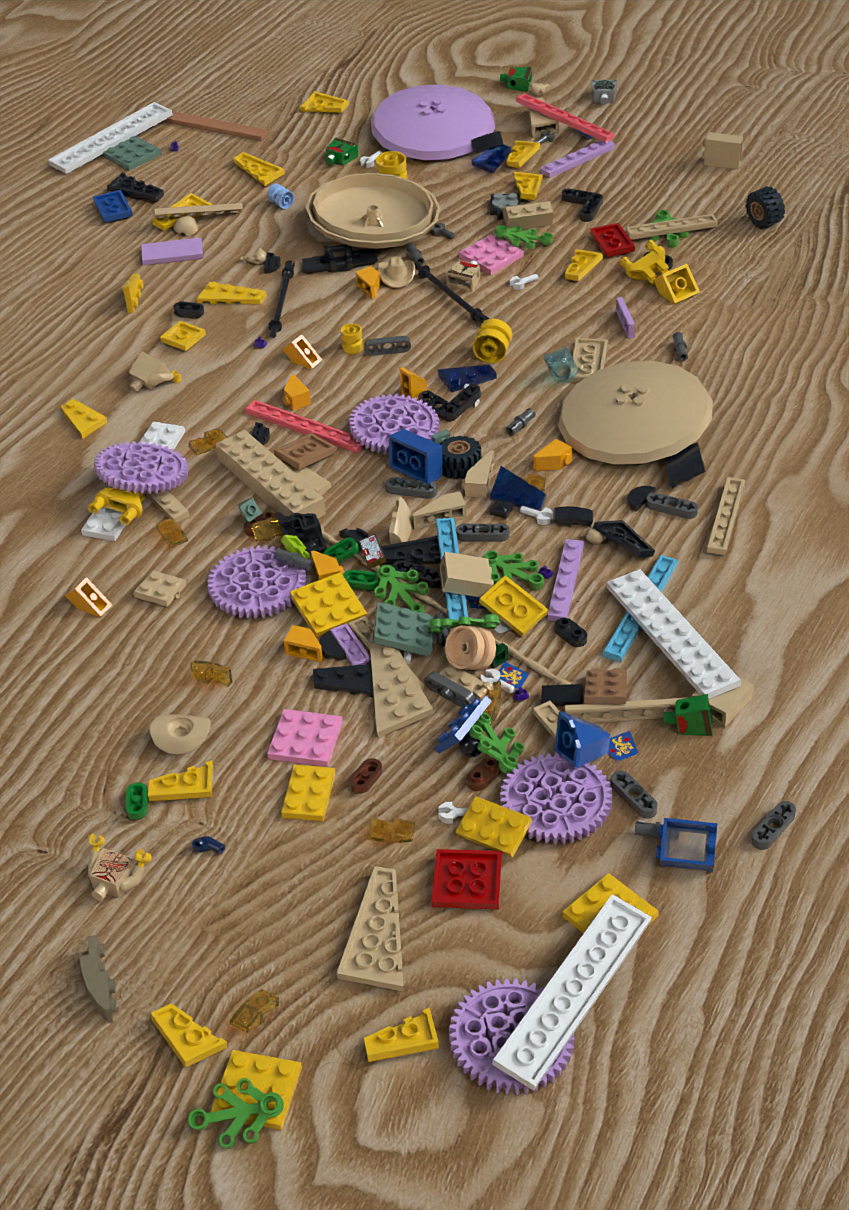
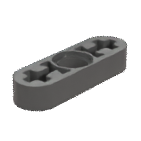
(392, 350)
(421, 489)
(688, 508)
(496, 536)
(448, 689)
(632, 785)
(773, 833)

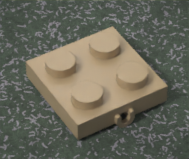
(160, 588)

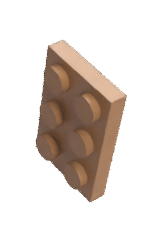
(304, 451)
(605, 686)

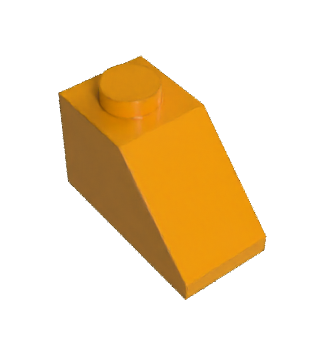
(368, 281)
(302, 353)
(411, 383)
(296, 394)
(553, 456)
(325, 565)
(88, 598)
(303, 644)

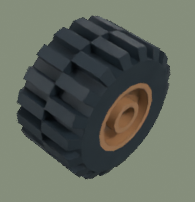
(765, 207)
(459, 455)

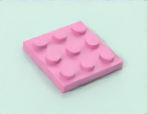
(491, 254)
(305, 737)

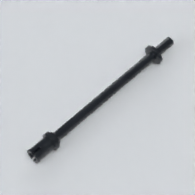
(288, 273)
(475, 314)

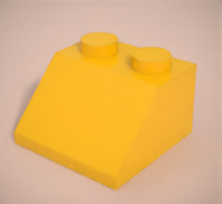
(677, 284)

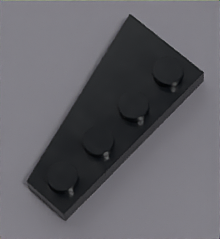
(134, 188)
(415, 551)

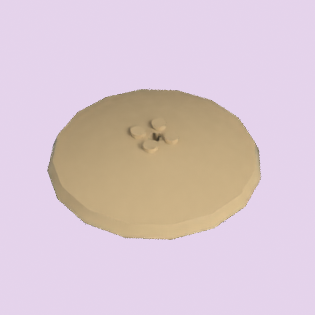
(373, 210)
(635, 412)

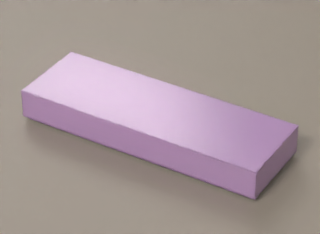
(625, 317)
(351, 645)

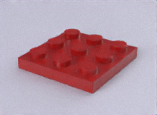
(467, 879)

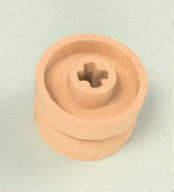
(470, 647)

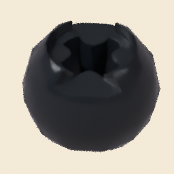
(468, 746)

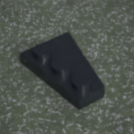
(625, 536)
(348, 678)

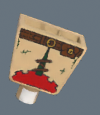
(463, 275)

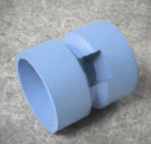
(280, 196)

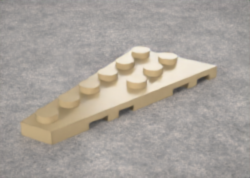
(396, 691)
(375, 942)

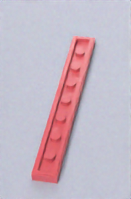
(565, 117)
(303, 425)

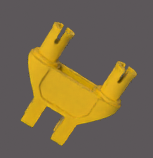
(648, 265)
(118, 500)

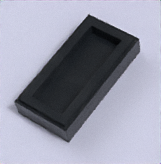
(562, 694)

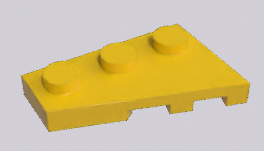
(324, 103)
(521, 153)
(528, 184)
(582, 264)
(132, 292)
(83, 417)
(185, 785)
(186, 1037)
(407, 1038)

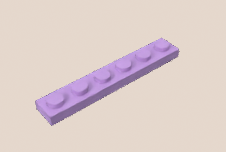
(576, 158)
(566, 580)

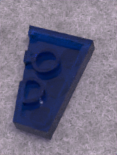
(492, 158)
(457, 377)
(516, 490)

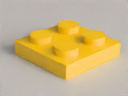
(183, 335)

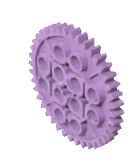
(384, 416)
(141, 467)
(254, 583)
(558, 797)
(476, 1015)

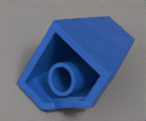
(580, 740)

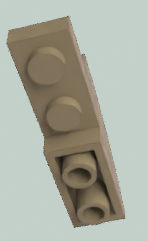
(98, 979)

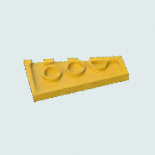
(258, 168)
(169, 221)
(231, 294)

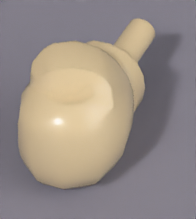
(538, 89)
(256, 257)
(594, 536)

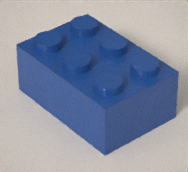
(415, 456)

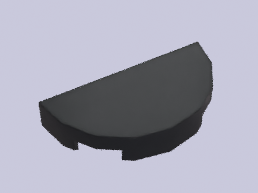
(272, 263)
(261, 433)
(638, 496)
(357, 535)
(331, 647)

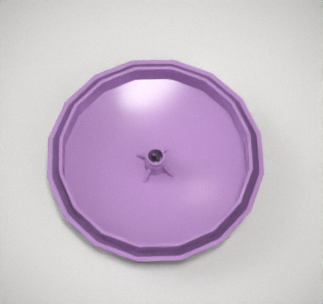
(431, 122)

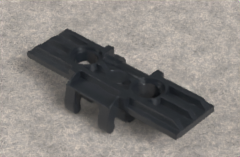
(362, 257)

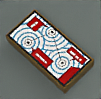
(372, 551)

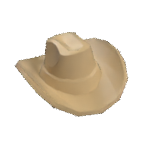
(396, 272)
(179, 732)

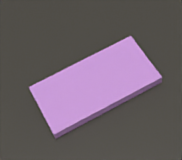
(172, 251)

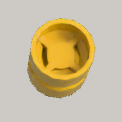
(351, 338)

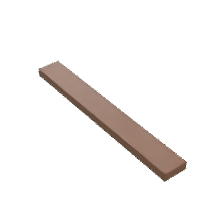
(217, 126)

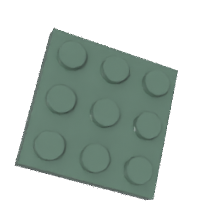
(132, 153)
(402, 629)

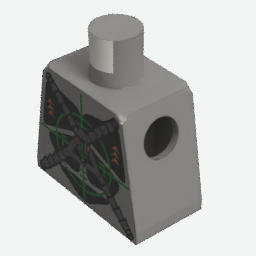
(603, 91)

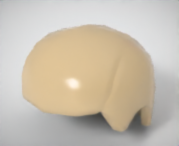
(186, 225)

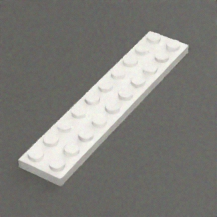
(109, 137)
(106, 522)
(673, 634)
(571, 992)

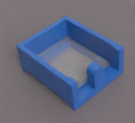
(687, 844)

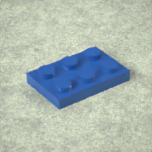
(112, 206)
(460, 726)

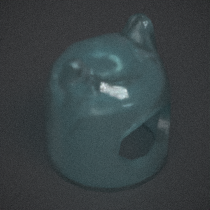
(558, 361)

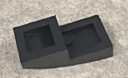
(486, 142)
(568, 514)

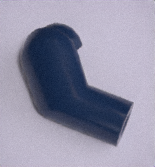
(208, 843)

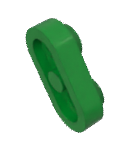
(341, 549)
(361, 579)
(136, 801)

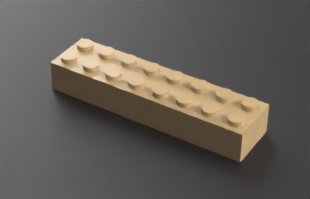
(268, 476)

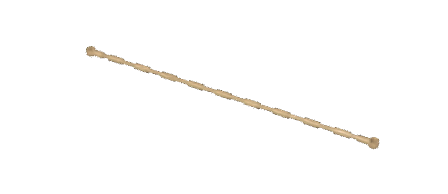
(430, 601)

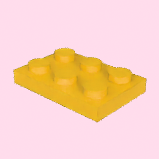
(513, 606)
(308, 793)
(494, 826)

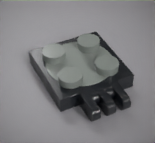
(502, 200)

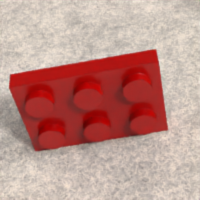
(612, 239)

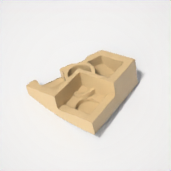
(401, 522)

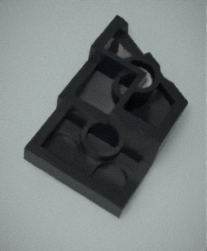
(685, 464)
(306, 528)

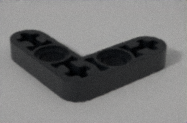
(590, 200)
(469, 394)

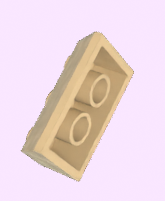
(528, 215)

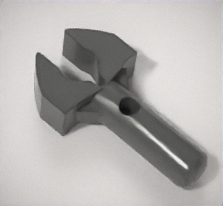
(545, 136)
(440, 229)

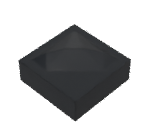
(501, 508)

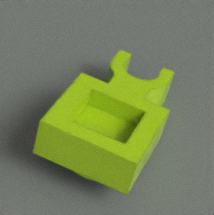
(293, 544)

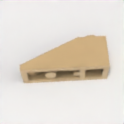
(479, 476)
(445, 506)

